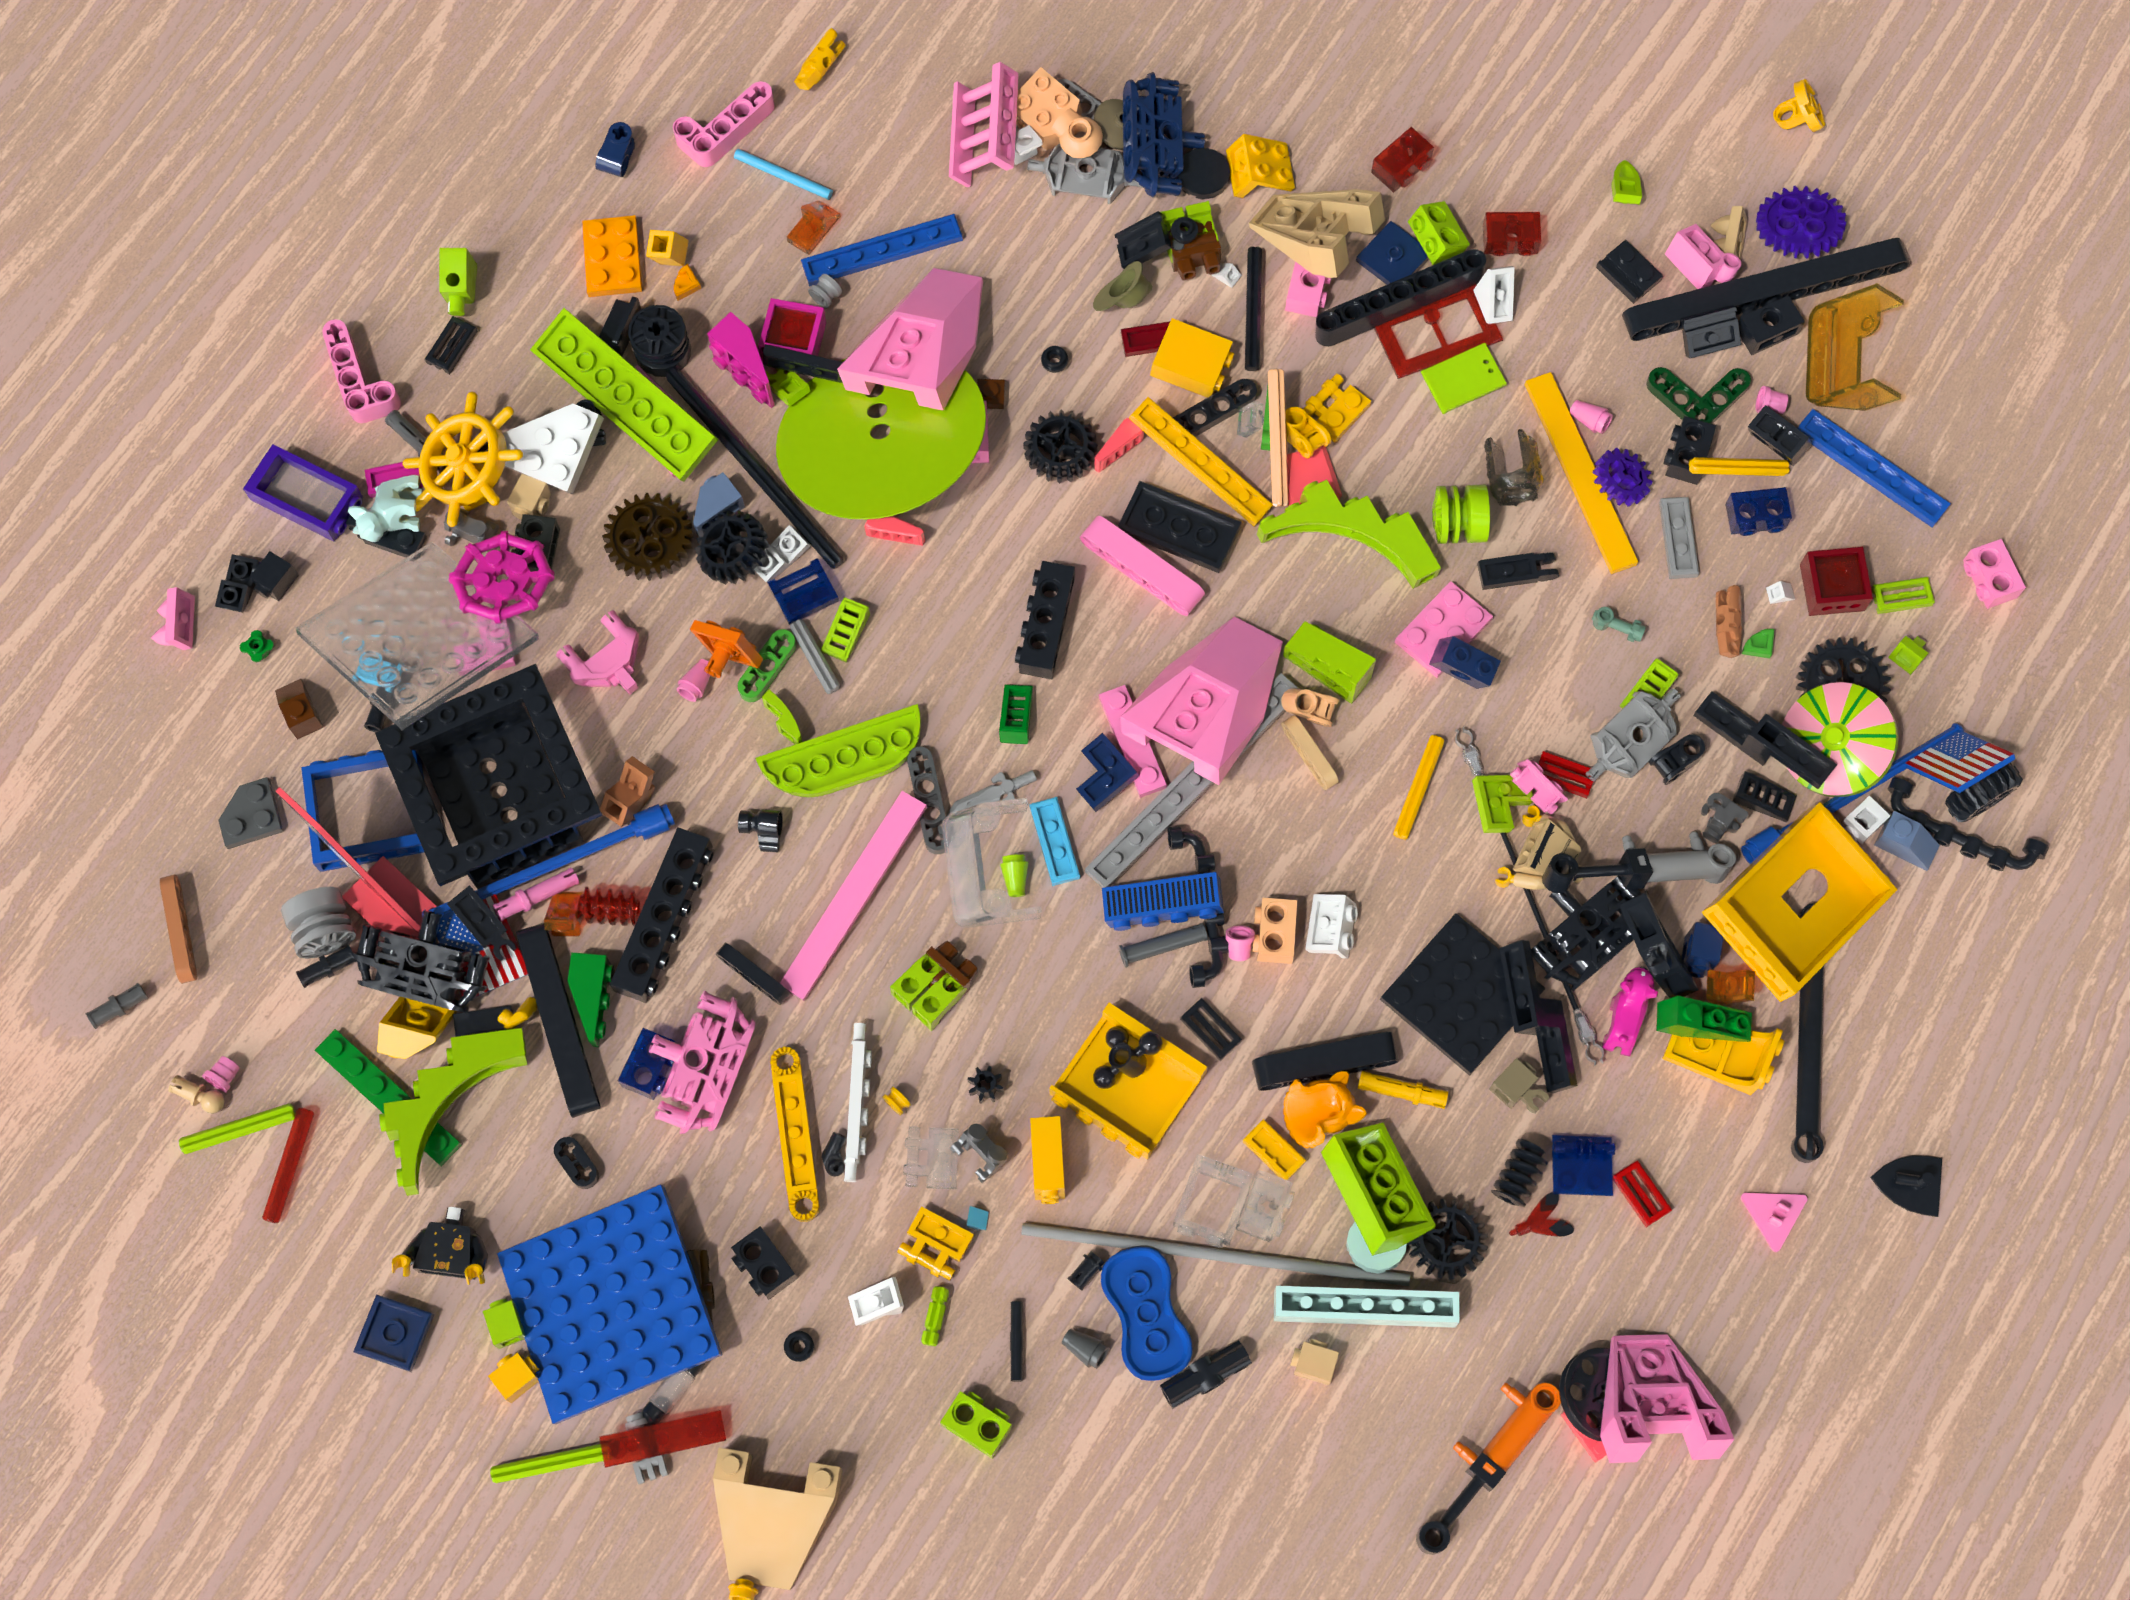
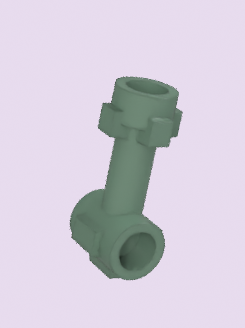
(1605, 618)

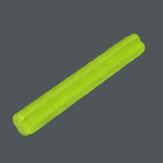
(237, 1128)
(546, 1463)

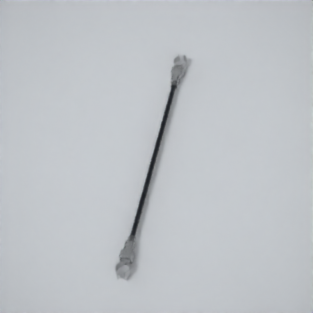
(1585, 1031)

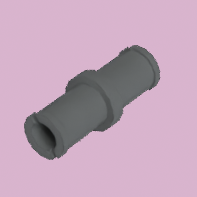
(116, 1005)

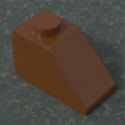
(298, 709)

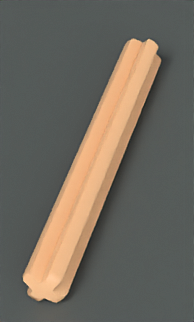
(1278, 441)

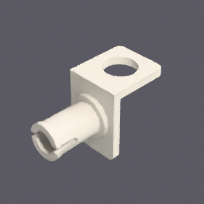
(1026, 144)

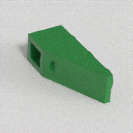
(588, 983)
(1702, 1020)

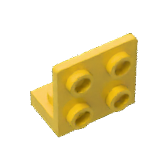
(1259, 162)

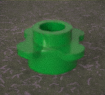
(262, 651)

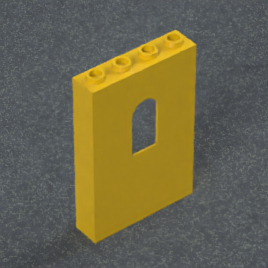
(1766, 930)

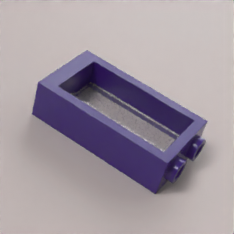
(303, 492)

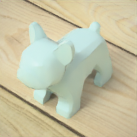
(391, 504)

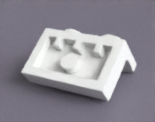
(1331, 925)

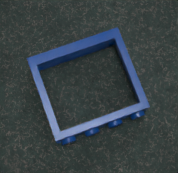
(364, 852)

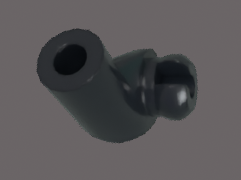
(832, 1156)

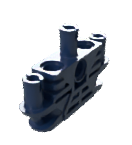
(1144, 144)

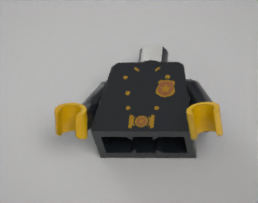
(445, 1250)

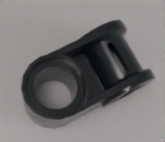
(1674, 761)

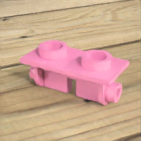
(1547, 791)

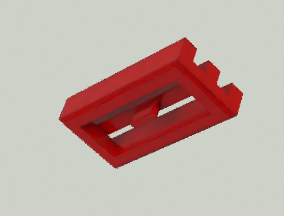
(1569, 765)
(1646, 1220)

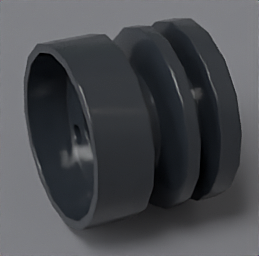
(661, 352)

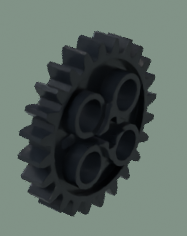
(1870, 678)

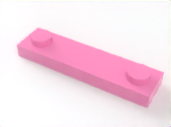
(1139, 756)

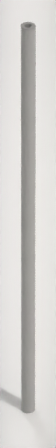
(1215, 1254)

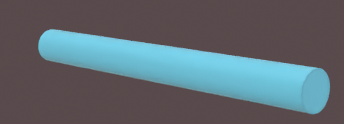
(783, 174)

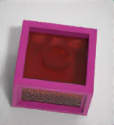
(793, 327)

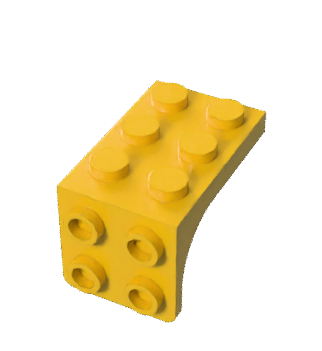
(1732, 1063)

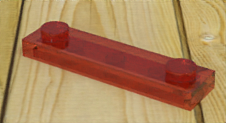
(662, 1438)

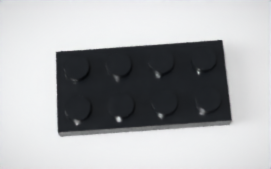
(1179, 526)

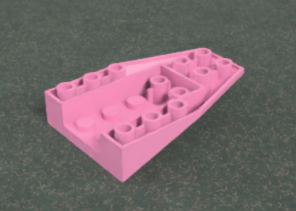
(921, 340)
(1209, 698)

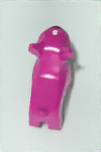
(1629, 1010)

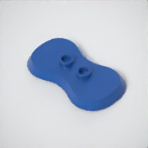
(1152, 1335)

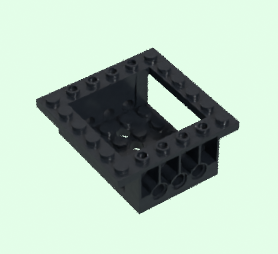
(454, 747)

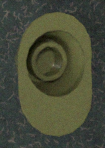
(1124, 290)

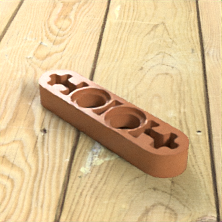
(178, 929)

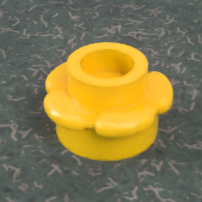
(742, 1590)

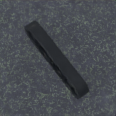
(1214, 416)

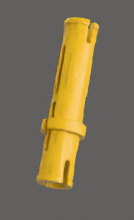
(1405, 1090)

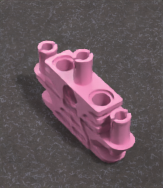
(720, 1070)

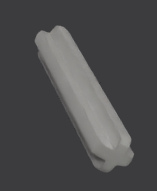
(814, 656)

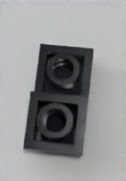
(238, 587)

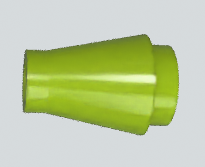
(1015, 874)

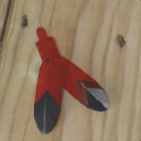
(1538, 1222)

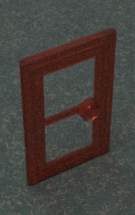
(1431, 316)

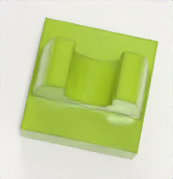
(1909, 654)

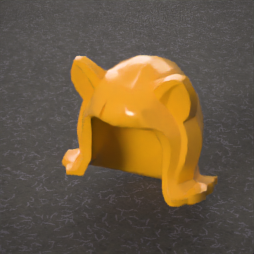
(1320, 1109)

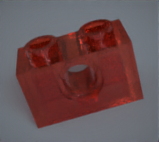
(1522, 224)

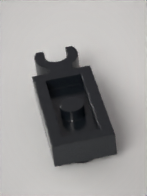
(480, 921)

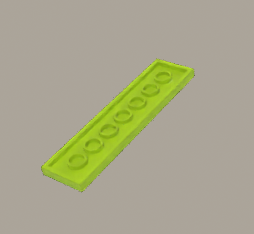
(624, 395)

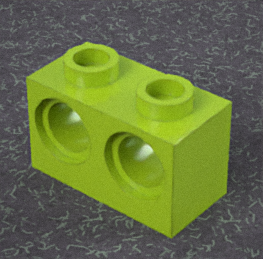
(1438, 231)
(972, 1430)

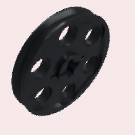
(1590, 1386)

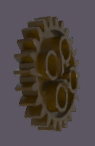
(626, 527)

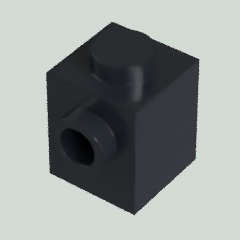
(273, 576)

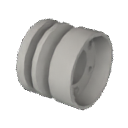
(318, 922)

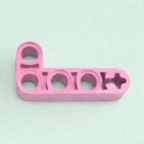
(754, 102)
(351, 370)

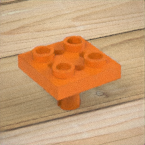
(724, 646)

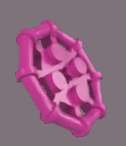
(496, 564)

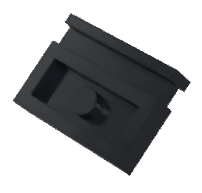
(1143, 240)
(1629, 271)
(1710, 331)

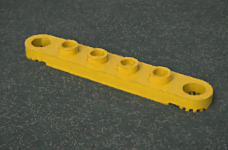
(794, 1134)

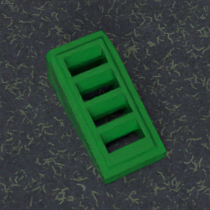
(1015, 731)

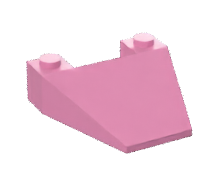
(1657, 1393)

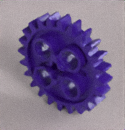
(1801, 222)

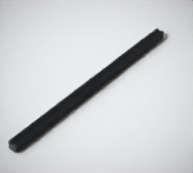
(754, 468)

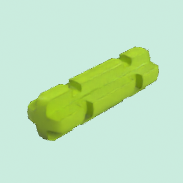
(935, 1316)

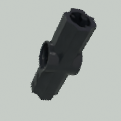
(1205, 1374)

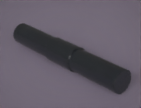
(1016, 1341)

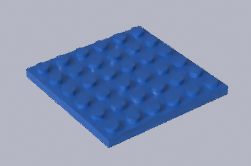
(609, 1304)

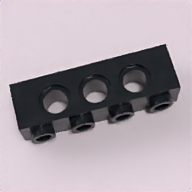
(1043, 661)

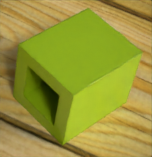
(504, 1323)

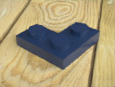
(1112, 773)

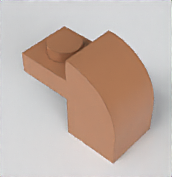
(629, 793)

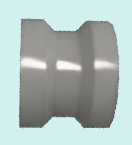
(825, 291)

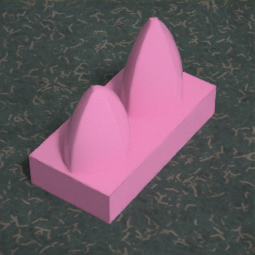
(179, 616)

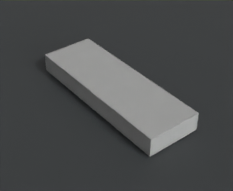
(1678, 538)

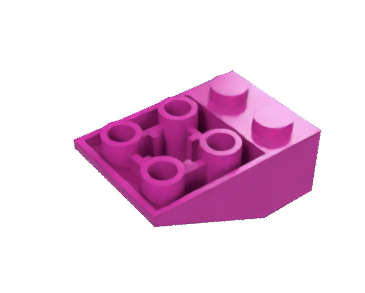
(737, 352)

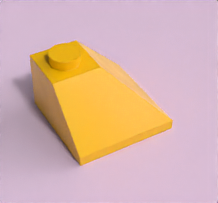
(411, 1027)

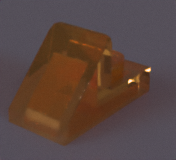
(813, 226)
(562, 914)
(1730, 986)

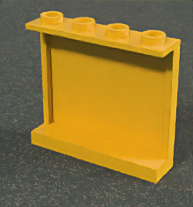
(1134, 1108)

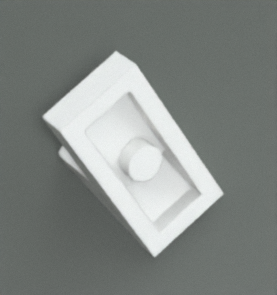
(876, 1302)

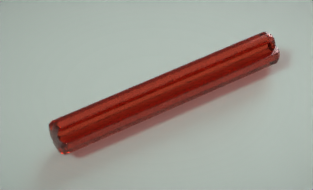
(288, 1165)

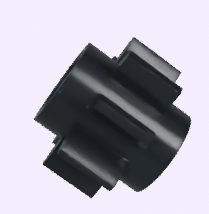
(989, 1077)

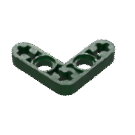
(1701, 405)

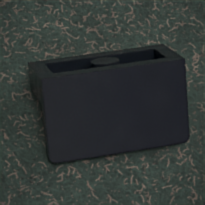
(617, 324)

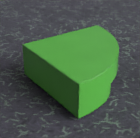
(1760, 644)

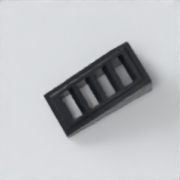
(1743, 799)

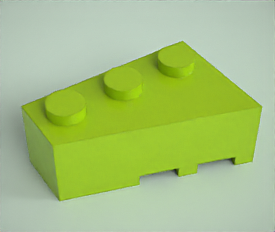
(1330, 661)

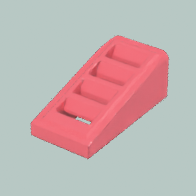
(1120, 442)
(895, 530)

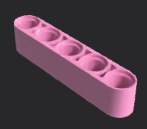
(1142, 565)

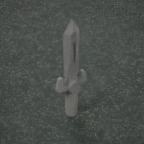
(994, 793)

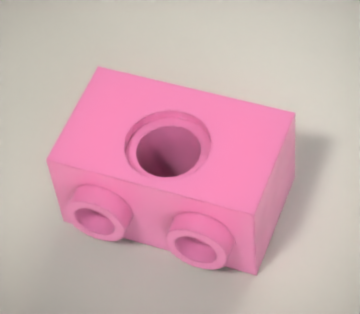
(1306, 299)

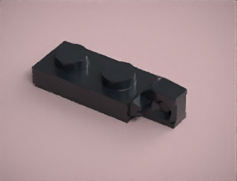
(400, 542)

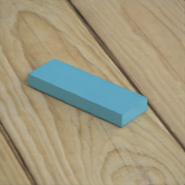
(1054, 841)

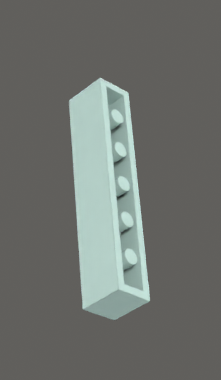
(1366, 1306)

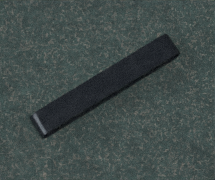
(1391, 306)
(558, 1020)

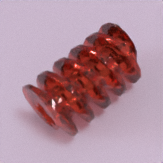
(608, 907)

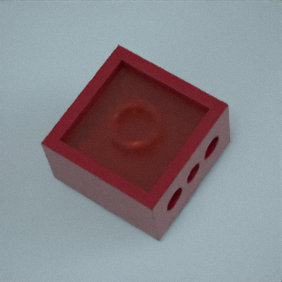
(1836, 581)

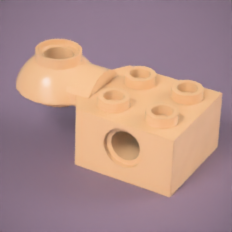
(1056, 116)

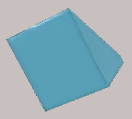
(977, 1218)

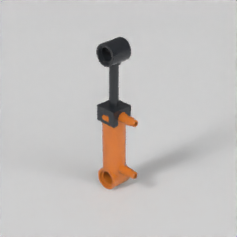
(1496, 1458)

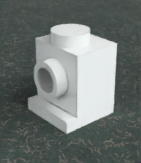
(1869, 814)

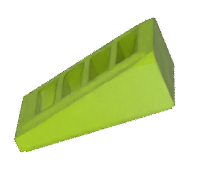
(852, 607)
(1662, 671)

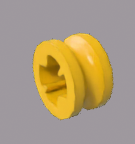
(896, 1101)

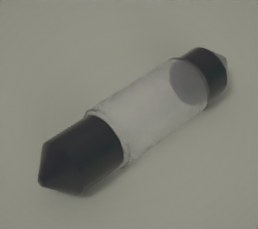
(669, 1394)

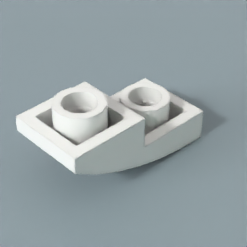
(782, 553)

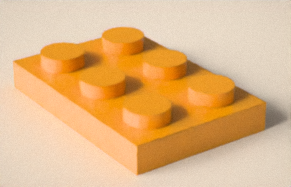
(612, 256)

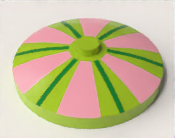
(1849, 729)

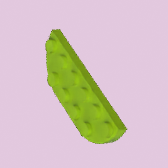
(844, 755)

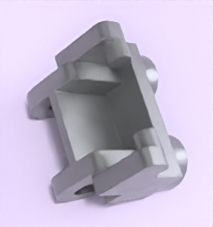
(469, 529)
(1723, 817)
(993, 1154)

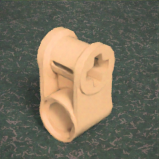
(1314, 706)

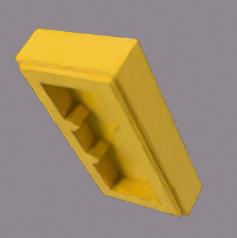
(1274, 1150)

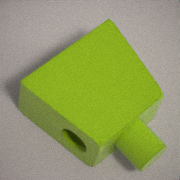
(457, 278)

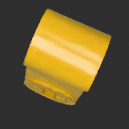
(1305, 432)

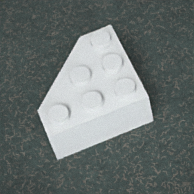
(555, 446)

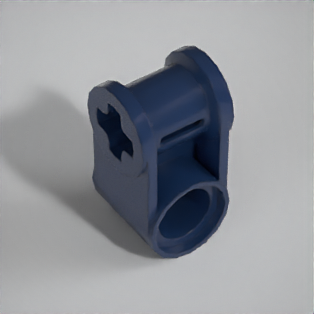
(616, 150)

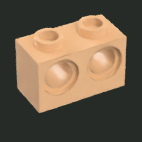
(1281, 931)

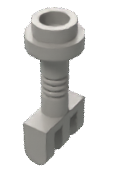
(636, 1421)

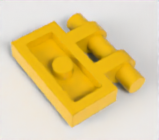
(1343, 411)
(939, 1234)

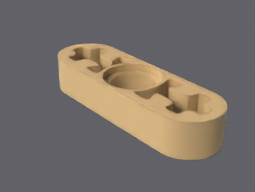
(1309, 752)

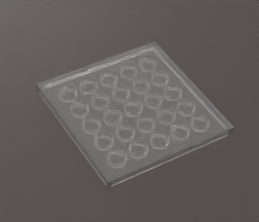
(409, 640)

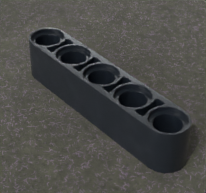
(1325, 1060)

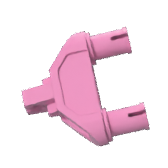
(609, 665)

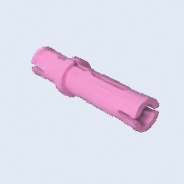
(525, 899)

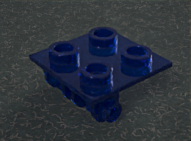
(1582, 1165)

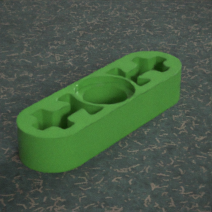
(784, 653)

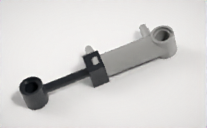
(1639, 867)

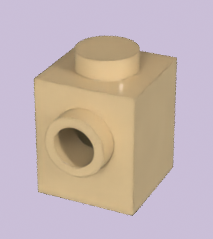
(529, 497)
(1314, 1361)

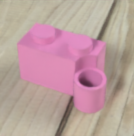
(1701, 258)

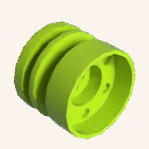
(1461, 514)

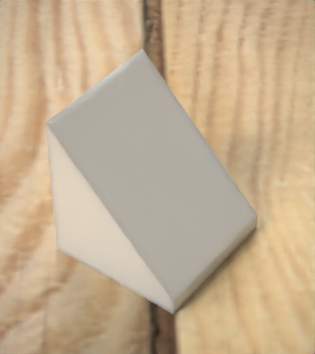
(1228, 274)
(1780, 592)

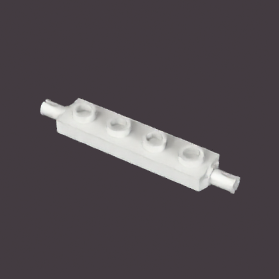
(857, 1114)

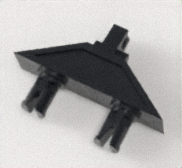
(1657, 947)

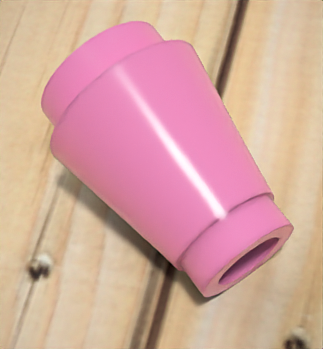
(1592, 416)
(694, 682)

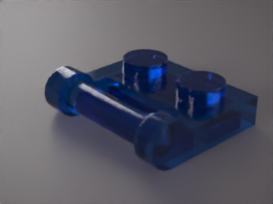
(805, 598)

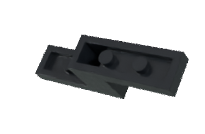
(1765, 740)
(1538, 1016)

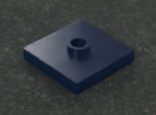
(1392, 254)
(393, 1333)

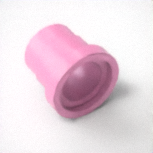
(1773, 399)
(1240, 942)
(221, 1074)

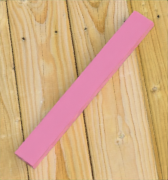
(853, 895)

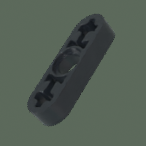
(752, 973)

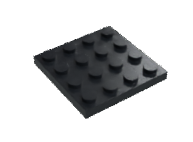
(1455, 994)

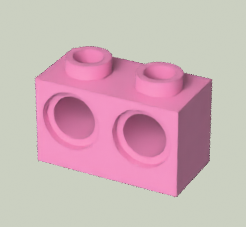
(2000, 572)

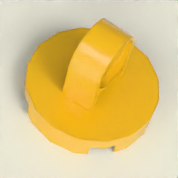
(1803, 107)

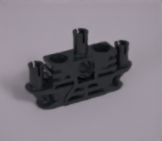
(1571, 932)
(416, 984)

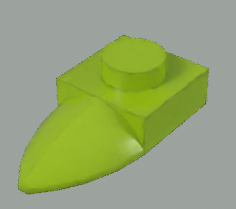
(1626, 184)

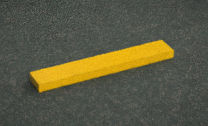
(1200, 461)

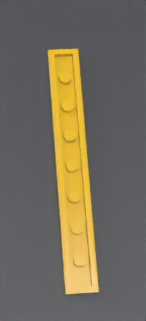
(1579, 472)

